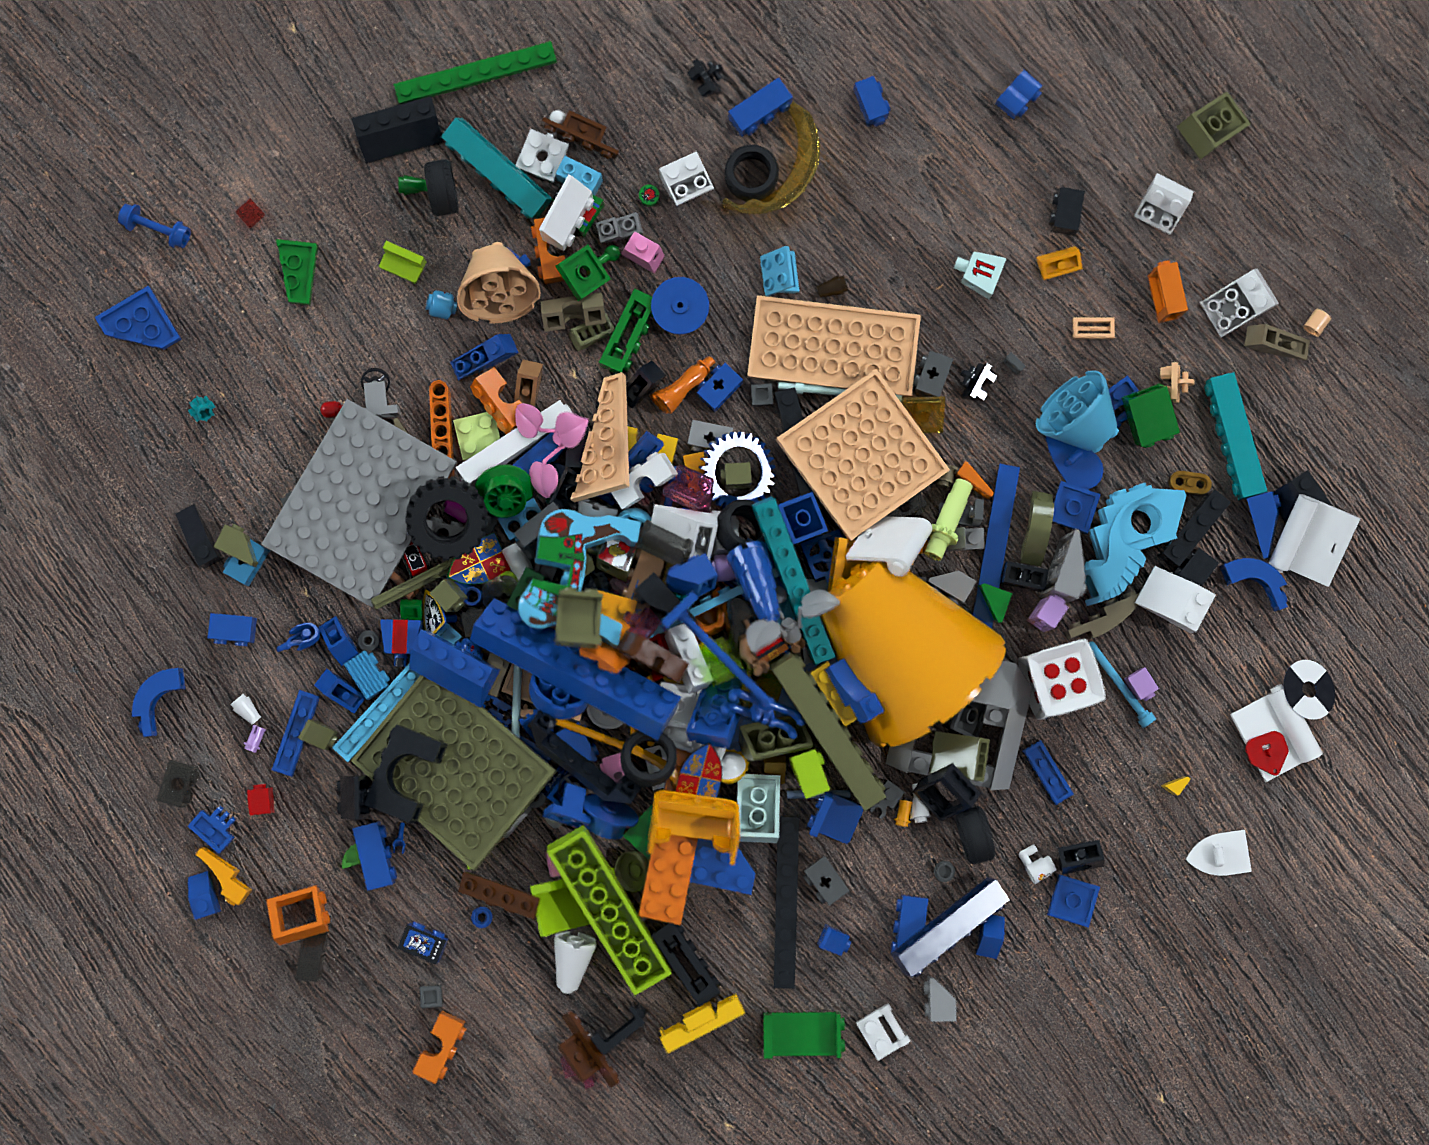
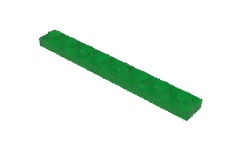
(475, 73)

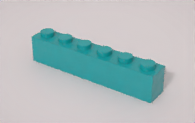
(497, 168)
(1235, 436)

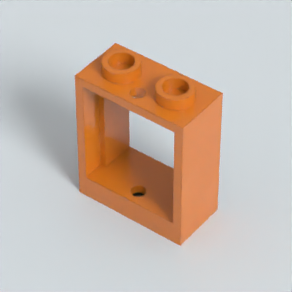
(1167, 291)
(275, 905)

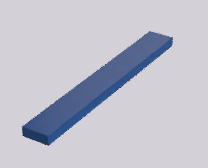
(996, 537)

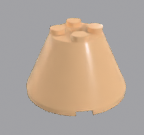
(497, 286)

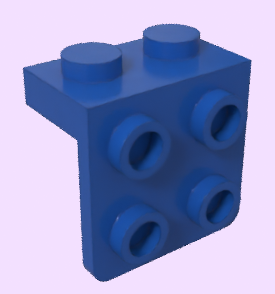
(835, 817)

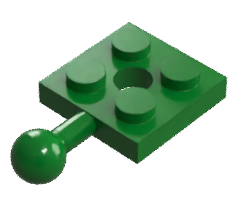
(595, 271)

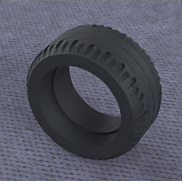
(751, 152)
(441, 187)
(725, 532)
(638, 777)
(975, 835)

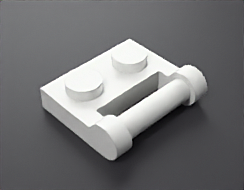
(877, 1036)

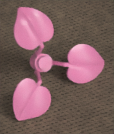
(567, 434)

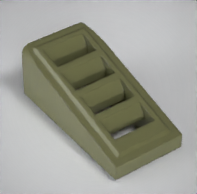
(580, 345)

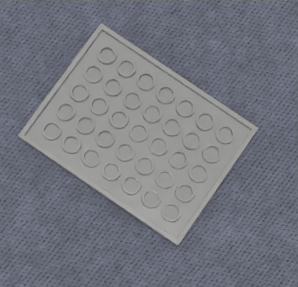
(353, 502)

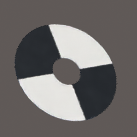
(1308, 707)

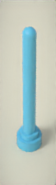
(1145, 718)

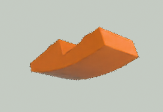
(607, 657)

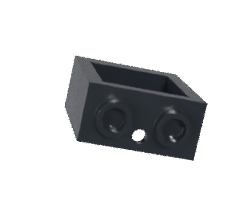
(956, 783)

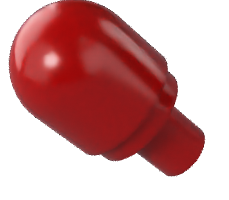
(330, 409)

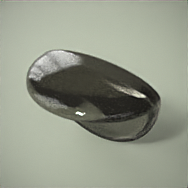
(735, 612)

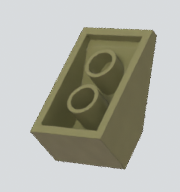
(1213, 125)

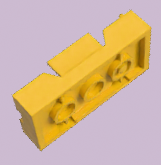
(701, 1021)

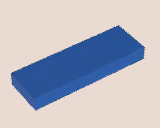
(1047, 772)

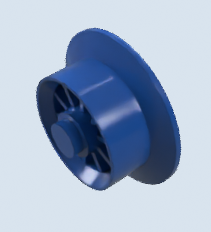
(680, 305)
(609, 817)

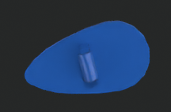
(1075, 464)

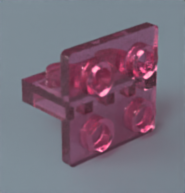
(691, 489)

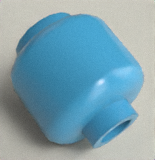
(441, 304)

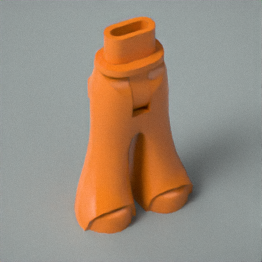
(671, 396)

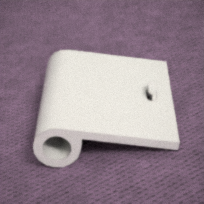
(1309, 540)
(893, 541)
(1276, 714)

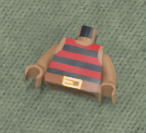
(760, 660)

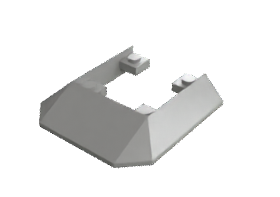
(1006, 706)

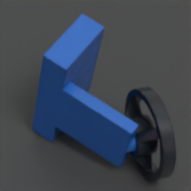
(572, 804)

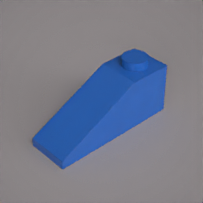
(1265, 516)

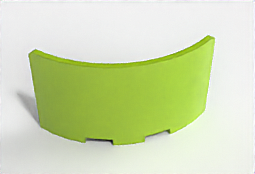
(558, 908)

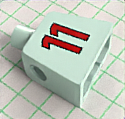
(981, 272)

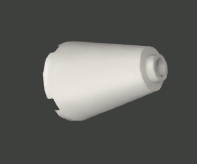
(572, 959)

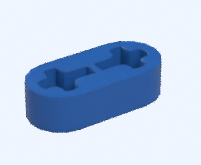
(501, 705)

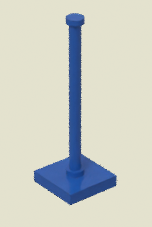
(681, 614)

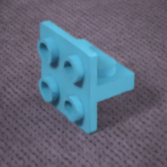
(779, 272)

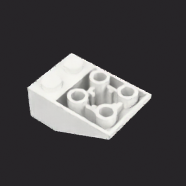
(1239, 302)
(690, 524)

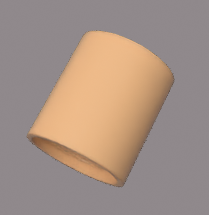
(1317, 322)

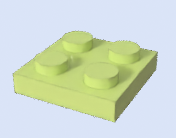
(475, 433)

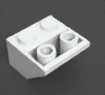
(685, 179)
(1164, 203)

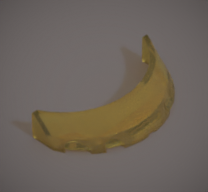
(802, 171)

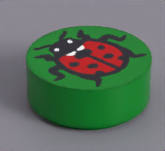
(649, 195)

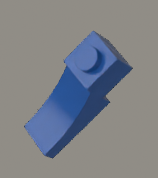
(853, 692)

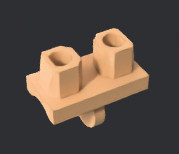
(1173, 373)

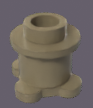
(947, 479)

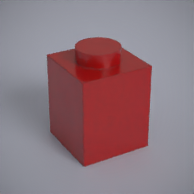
(260, 800)

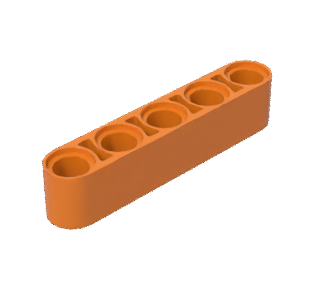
(441, 421)

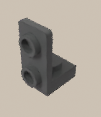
(972, 513)

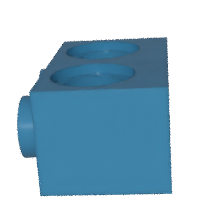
(521, 518)

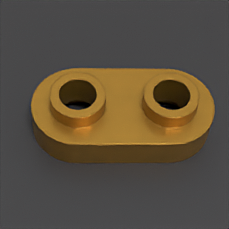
(1189, 482)

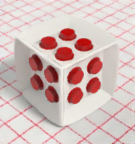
(1062, 679)

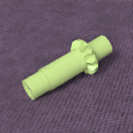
(949, 517)

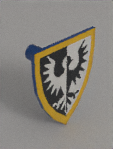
(434, 615)

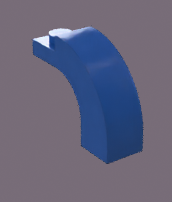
(1261, 573)
(150, 693)

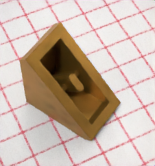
(776, 766)

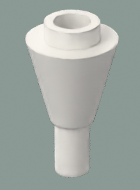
(919, 811)

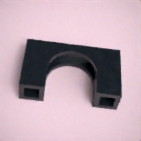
(383, 793)

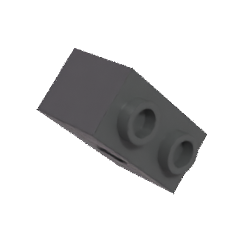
(940, 366)
(836, 887)

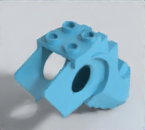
(1120, 545)

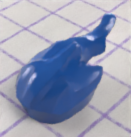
(305, 636)

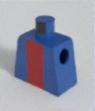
(399, 638)

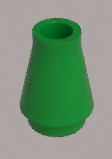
(411, 185)

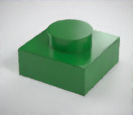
(411, 609)

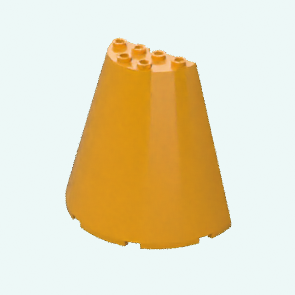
(909, 649)

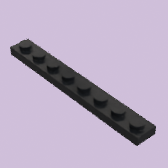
(786, 903)

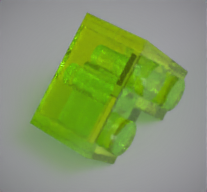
(718, 670)

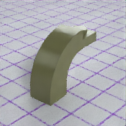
(1038, 528)

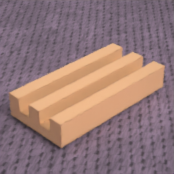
(1076, 328)

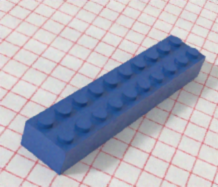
(620, 695)

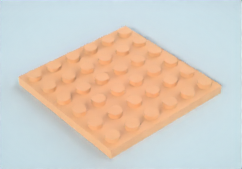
(862, 455)

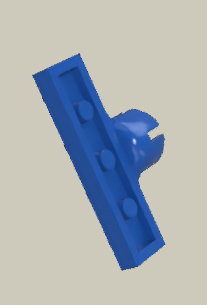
(640, 451)

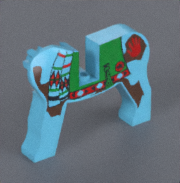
(563, 545)

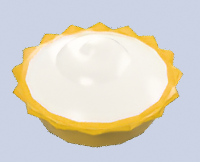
(733, 766)

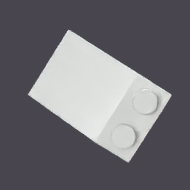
(1175, 599)

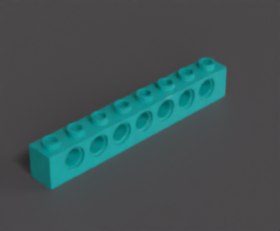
(791, 577)

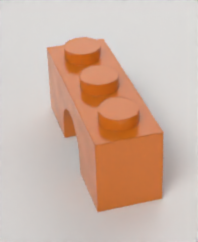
(548, 262)
(487, 388)
(431, 1065)

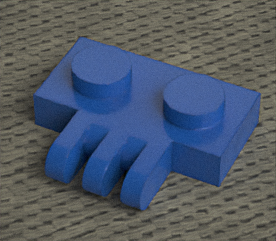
(213, 829)

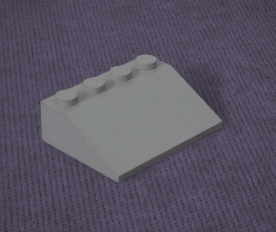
(1066, 570)

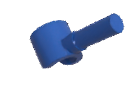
(523, 259)
(399, 841)

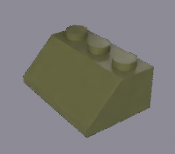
(763, 741)

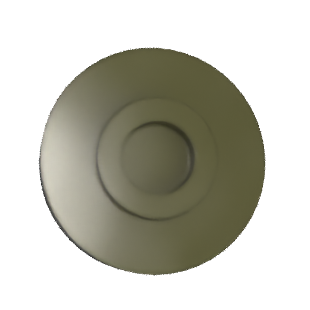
(631, 870)

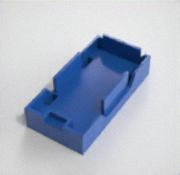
(712, 724)

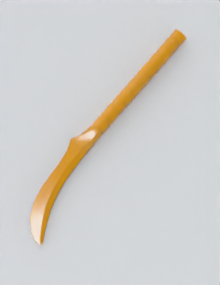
(637, 751)

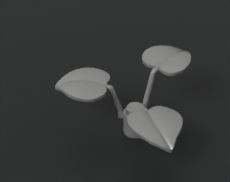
(764, 633)

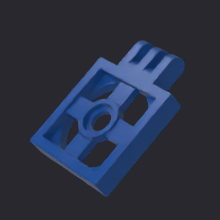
(821, 540)

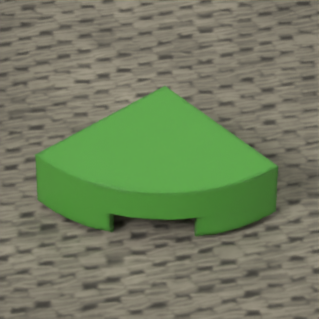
(351, 857)

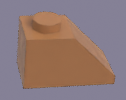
(528, 382)

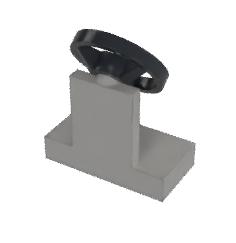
(376, 397)

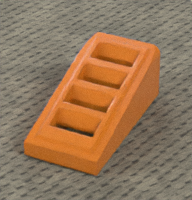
(967, 473)

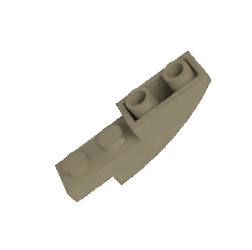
(1112, 613)

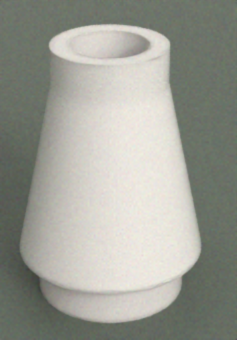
(244, 707)

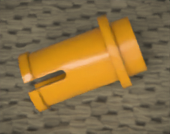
(903, 813)

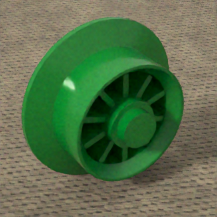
(505, 490)

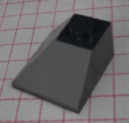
(564, 488)

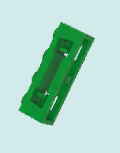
(614, 363)

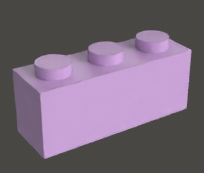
(1048, 613)

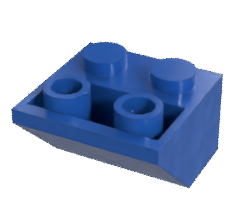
(695, 576)

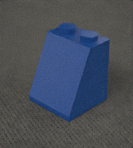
(802, 518)

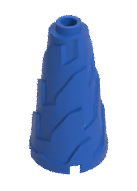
(754, 573)

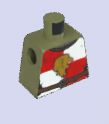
(614, 558)

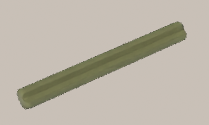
(411, 585)

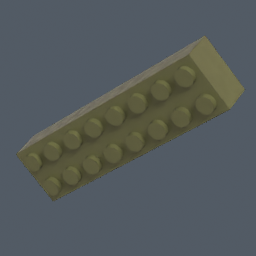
(824, 725)

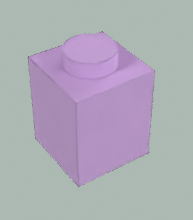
(1141, 684)

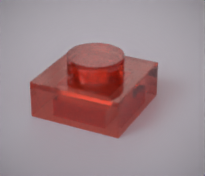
(250, 213)

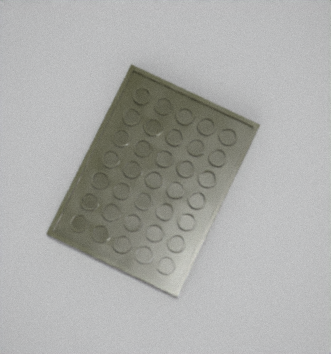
(482, 778)

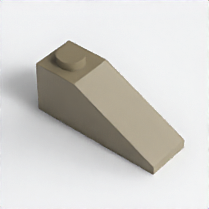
(1276, 341)

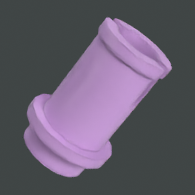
(254, 739)

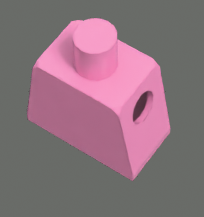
(642, 251)

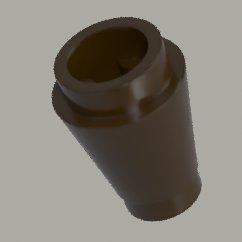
(833, 287)

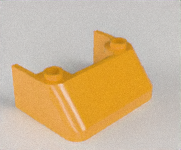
(696, 818)

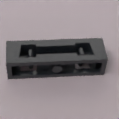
(706, 991)

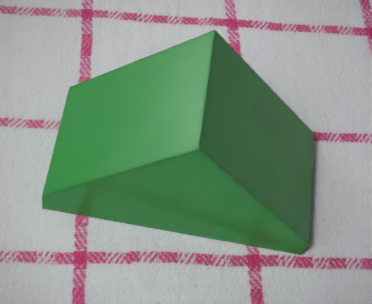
(996, 600)

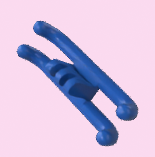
(759, 713)

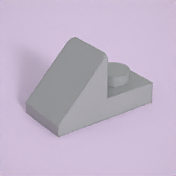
(968, 539)

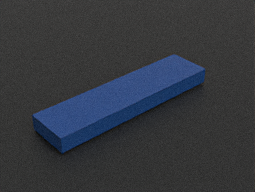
(291, 745)

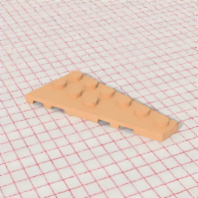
(606, 448)

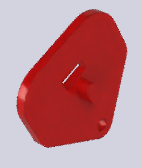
(1269, 758)

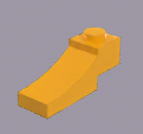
(233, 889)

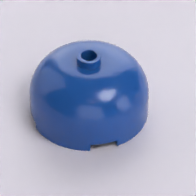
(553, 700)

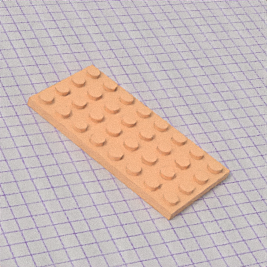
(832, 344)

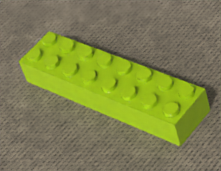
(609, 909)

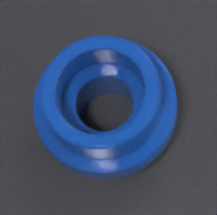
(475, 920)

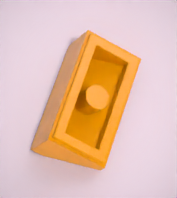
(1059, 262)

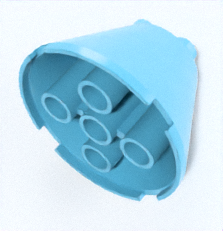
(1080, 413)

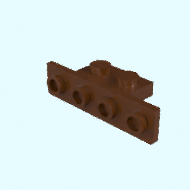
(582, 131)
(499, 895)
(583, 1054)

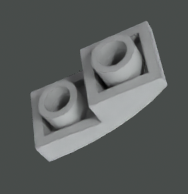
(619, 228)

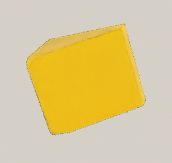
(1176, 786)

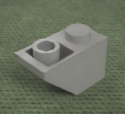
(954, 585)
(940, 1004)

